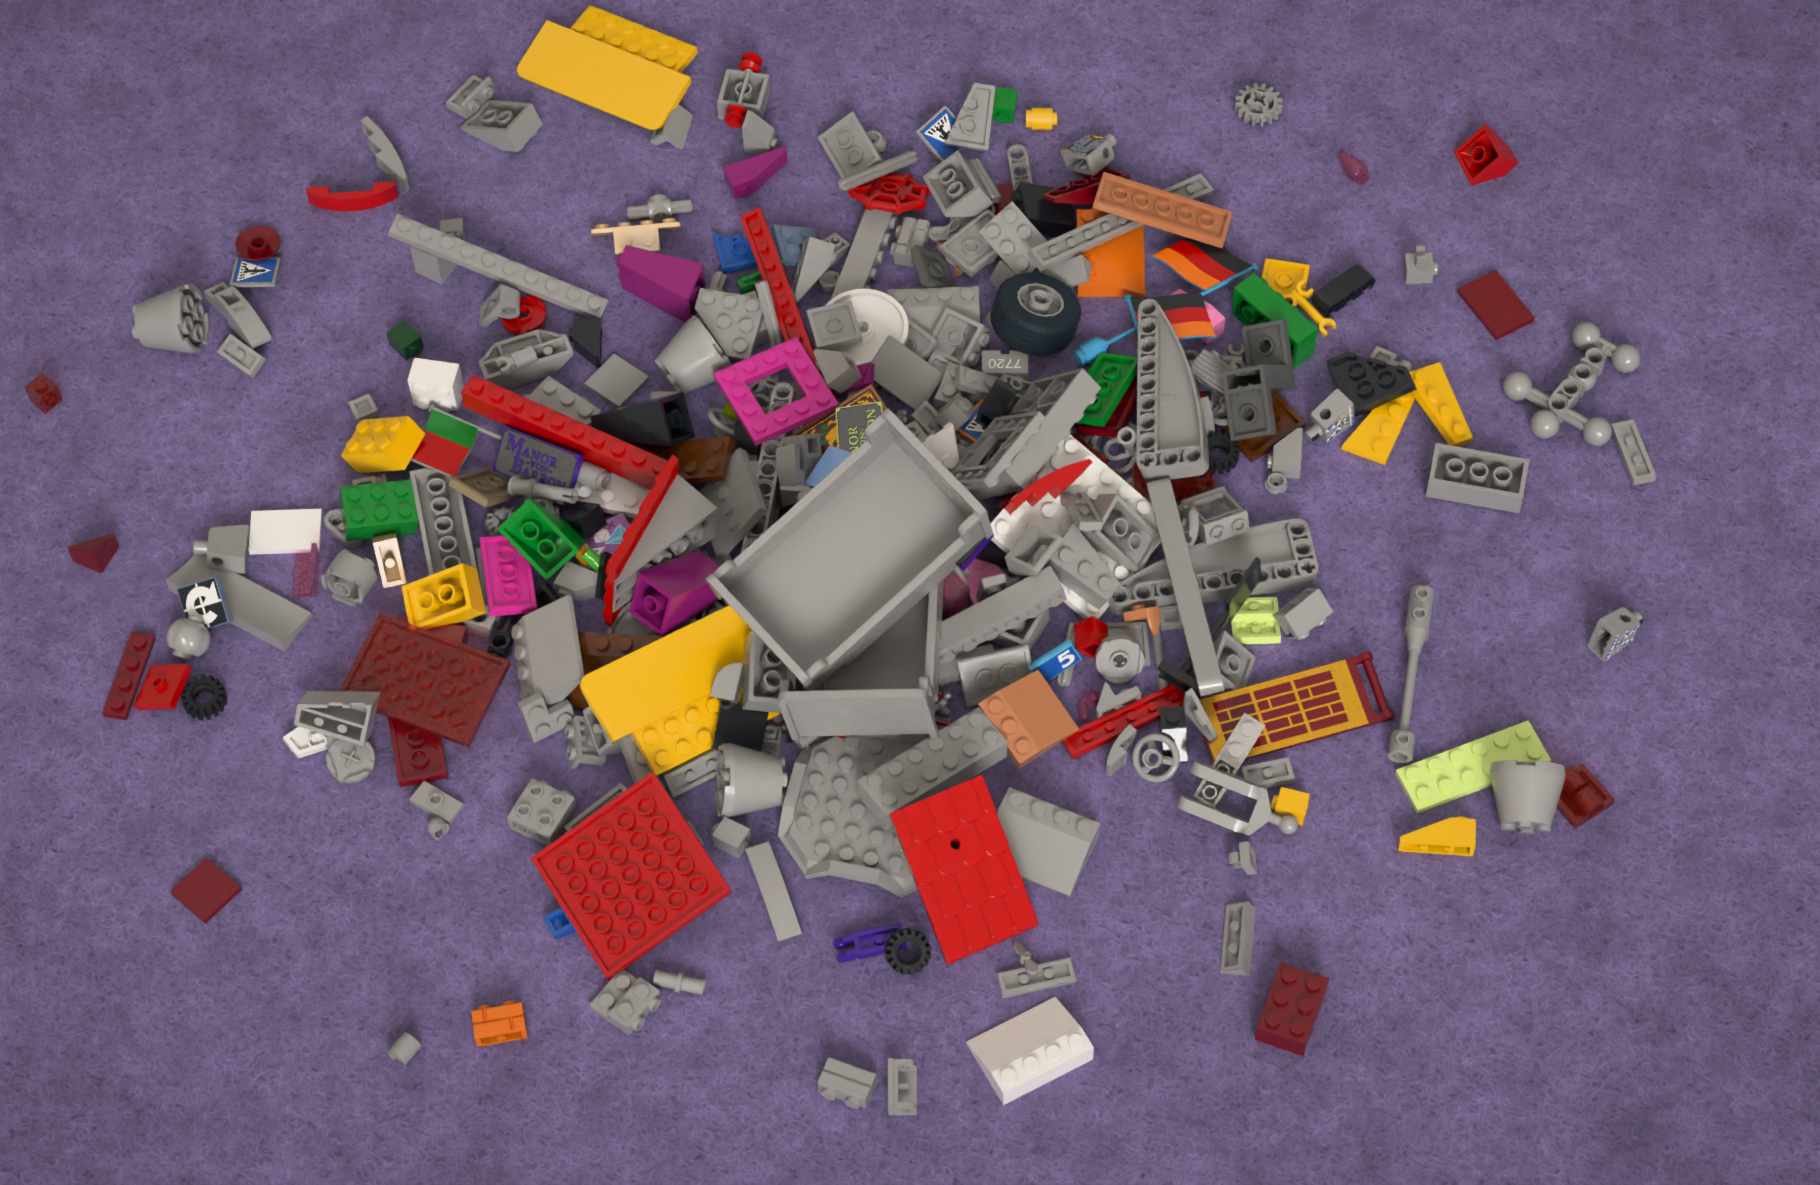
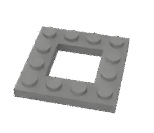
(1016, 429)

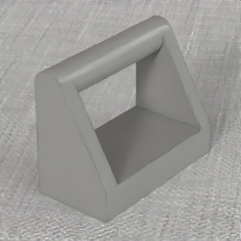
(1026, 548)

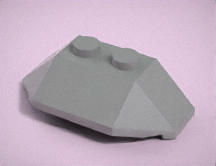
(551, 350)

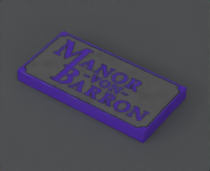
(536, 459)

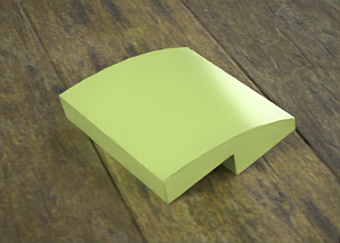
(1256, 622)

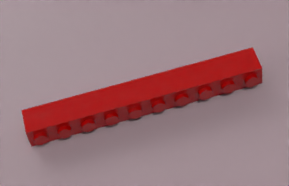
(547, 424)

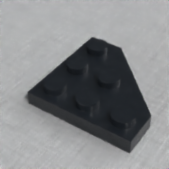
(1369, 381)

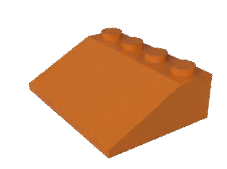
(1116, 264)

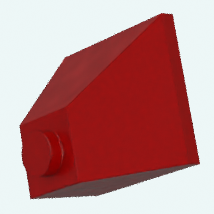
(1485, 156)

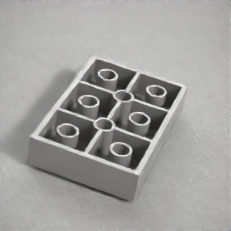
(1062, 402)

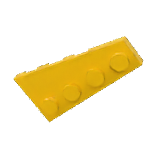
(1440, 404)
(1380, 430)

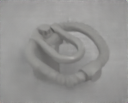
(1128, 439)

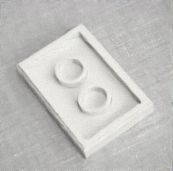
(285, 531)

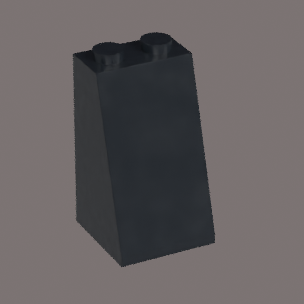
(651, 422)

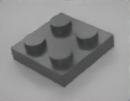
(932, 268)

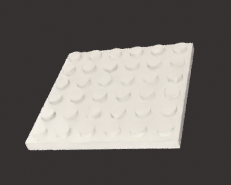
(1055, 518)

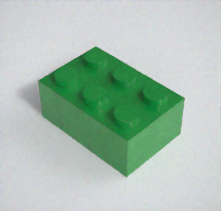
(378, 509)

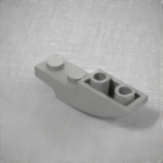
(239, 313)
(980, 383)
(1231, 757)

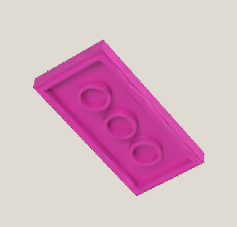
(506, 578)

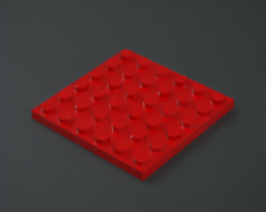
(631, 875)

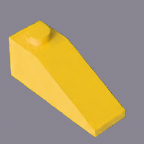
(1448, 837)

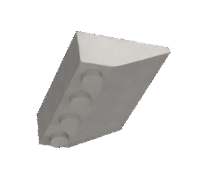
(927, 305)
(548, 652)
(1047, 840)

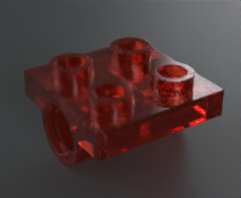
(1582, 796)

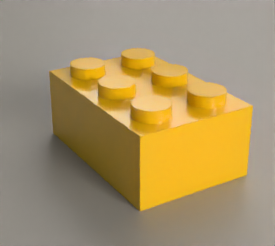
(383, 444)

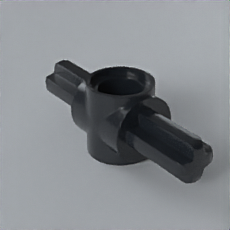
(502, 637)

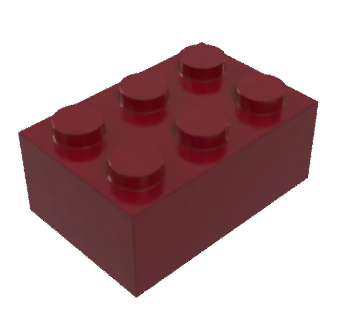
(1292, 1009)

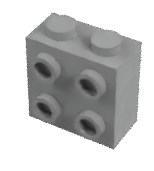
(542, 812)

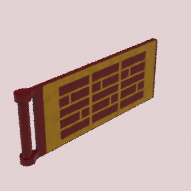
(1299, 706)

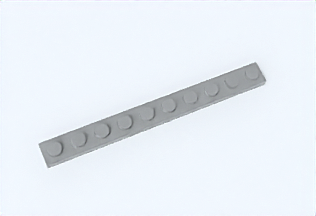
(1105, 228)
(497, 267)

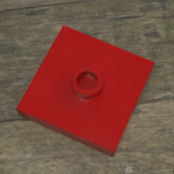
(162, 687)

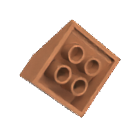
(1028, 718)

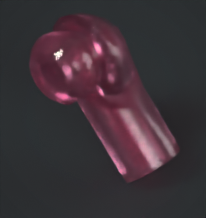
(1087, 703)

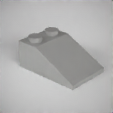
(504, 124)
(1123, 533)

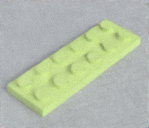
(1467, 766)

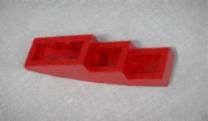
(1052, 483)

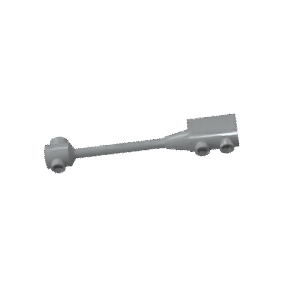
(1417, 632)

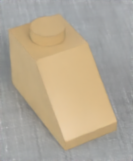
(389, 560)

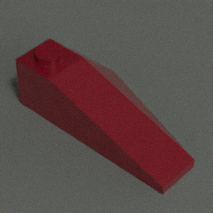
(1082, 190)

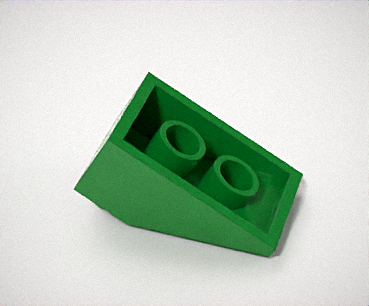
(541, 537)

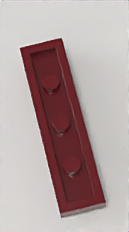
(129, 675)

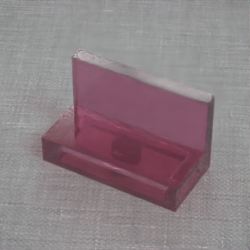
(306, 573)

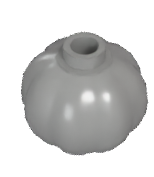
(188, 637)

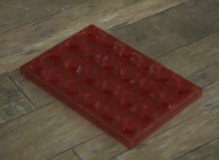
(427, 679)

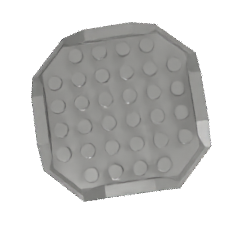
(830, 826)

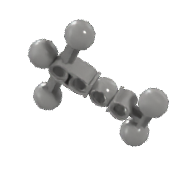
(1547, 422)

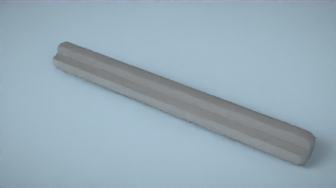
(877, 170)

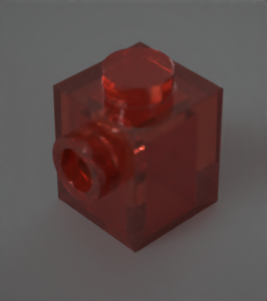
(43, 393)

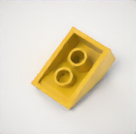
(444, 597)

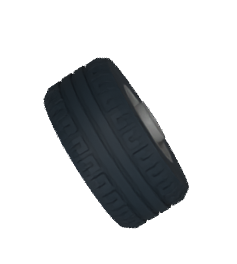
(1035, 314)

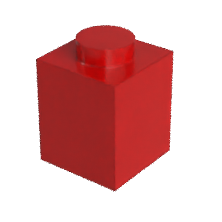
(1089, 635)

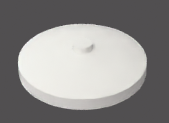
(877, 318)

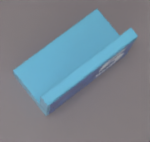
(1056, 660)

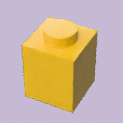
(1291, 803)

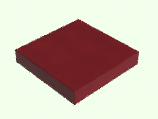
(205, 890)

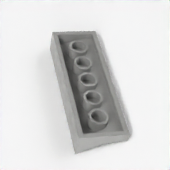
(250, 604)

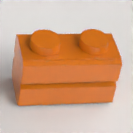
(499, 1023)

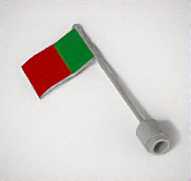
(451, 439)

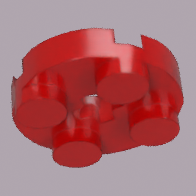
(534, 321)

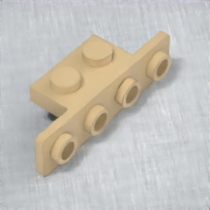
(639, 236)

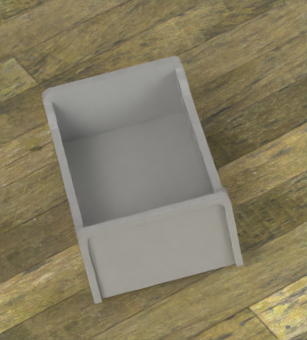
(853, 553)
(884, 689)

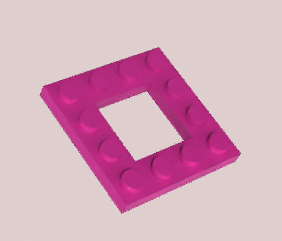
(790, 355)

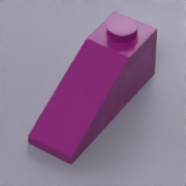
(753, 172)

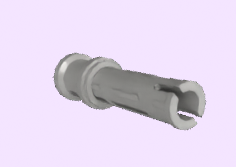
(534, 489)

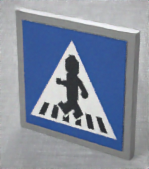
(935, 133)
(255, 273)

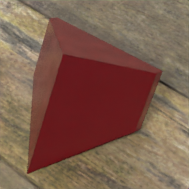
(95, 552)

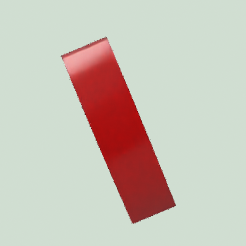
(352, 201)

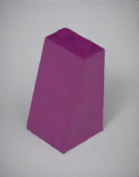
(662, 280)
(673, 592)

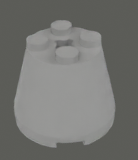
(172, 321)
(691, 357)
(747, 780)
(1527, 794)

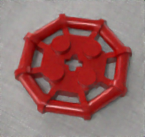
(892, 193)

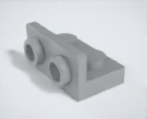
(580, 744)

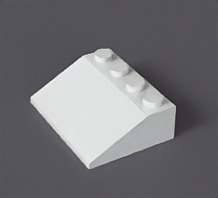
(1031, 1050)

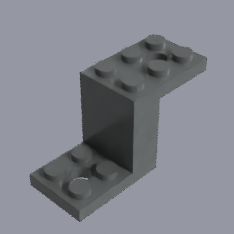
(1254, 384)

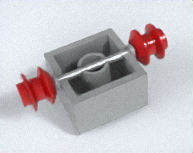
(743, 91)

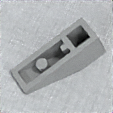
(813, 262)

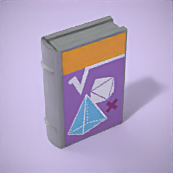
(605, 539)

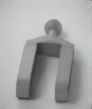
(1261, 814)

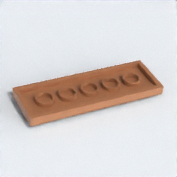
(1162, 210)

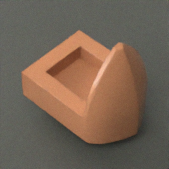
(1141, 613)

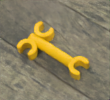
(1299, 297)

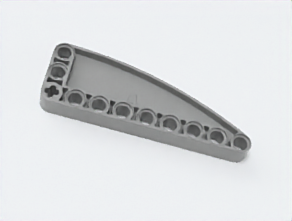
(1168, 403)
(1226, 563)

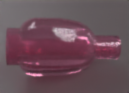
(1354, 168)

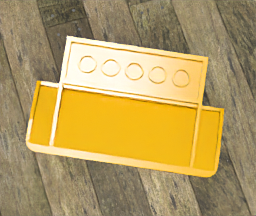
(611, 66)
(666, 690)

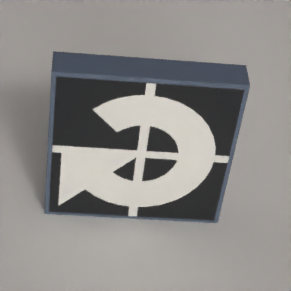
(207, 601)

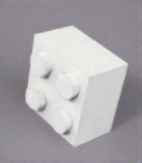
(435, 384)

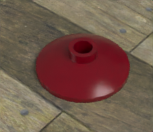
(258, 243)

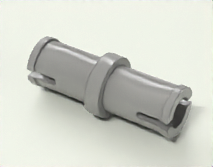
(679, 982)

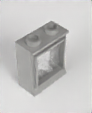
(1218, 515)

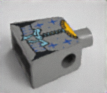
(1089, 154)

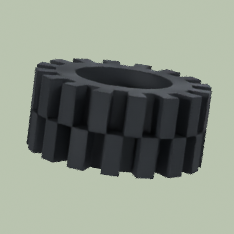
(1231, 447)
(208, 708)
(918, 962)

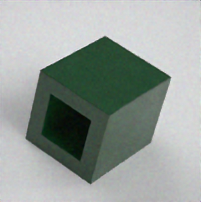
(405, 340)

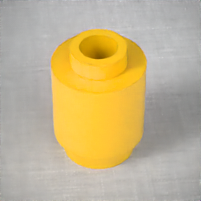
(1041, 118)

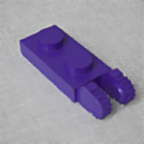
(866, 943)

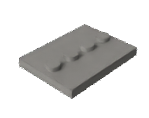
(737, 501)

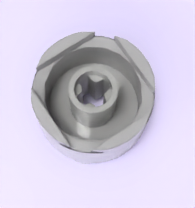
(347, 572)

